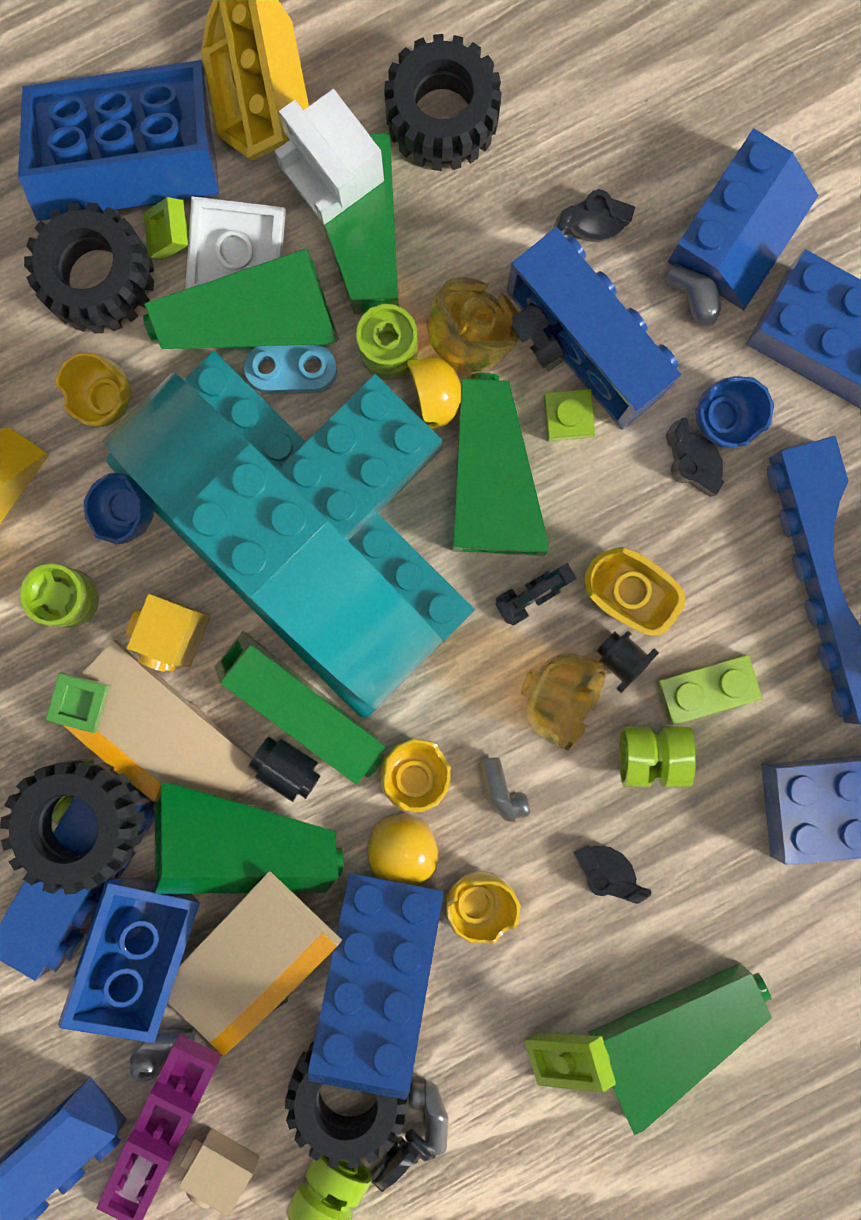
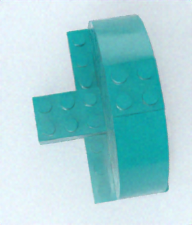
(299, 520)

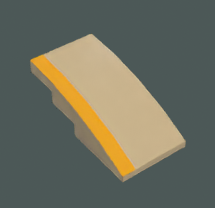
(158, 734)
(250, 963)

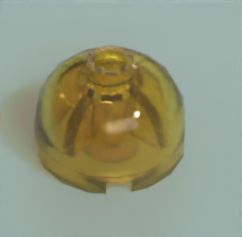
(470, 325)
(562, 697)

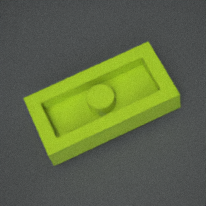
(709, 689)
(570, 1061)

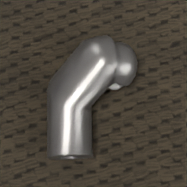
(701, 293)
(497, 791)
(149, 1056)
(436, 1118)

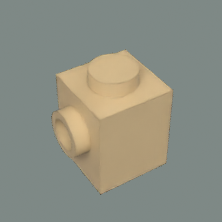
(217, 1172)

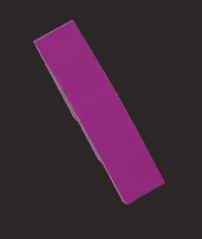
(159, 1130)

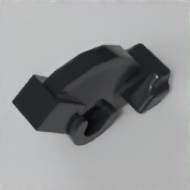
(596, 217)
(530, 325)
(695, 459)
(539, 591)
(610, 874)
(400, 1158)

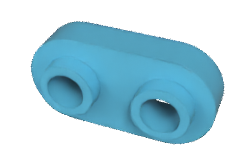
(289, 370)

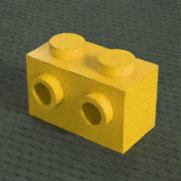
(166, 633)

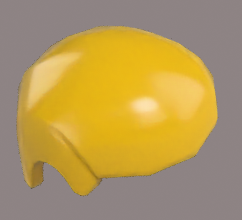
(93, 389)
(436, 389)
(415, 775)
(402, 850)
(482, 907)

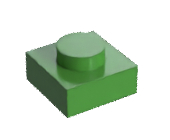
(77, 702)

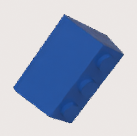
(747, 219)
(129, 960)
(56, 1150)

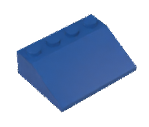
(117, 139)

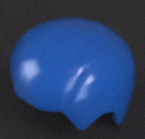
(734, 411)
(118, 509)

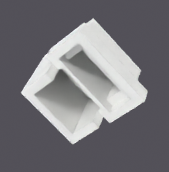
(328, 155)

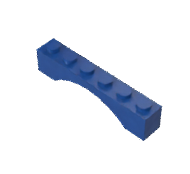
(810, 490)

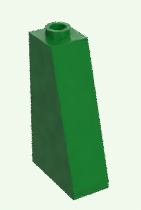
(366, 241)
(250, 308)
(494, 481)
(299, 708)
(230, 847)
(680, 1039)

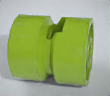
(387, 341)
(59, 596)
(657, 756)
(329, 1191)

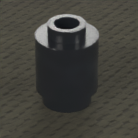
(285, 769)

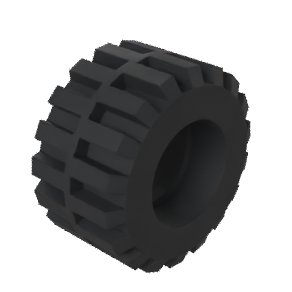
(447, 67)
(69, 238)
(34, 838)
(335, 1134)

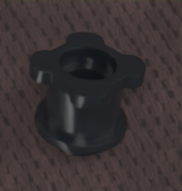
(624, 658)

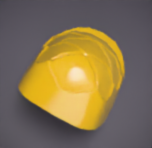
(634, 590)

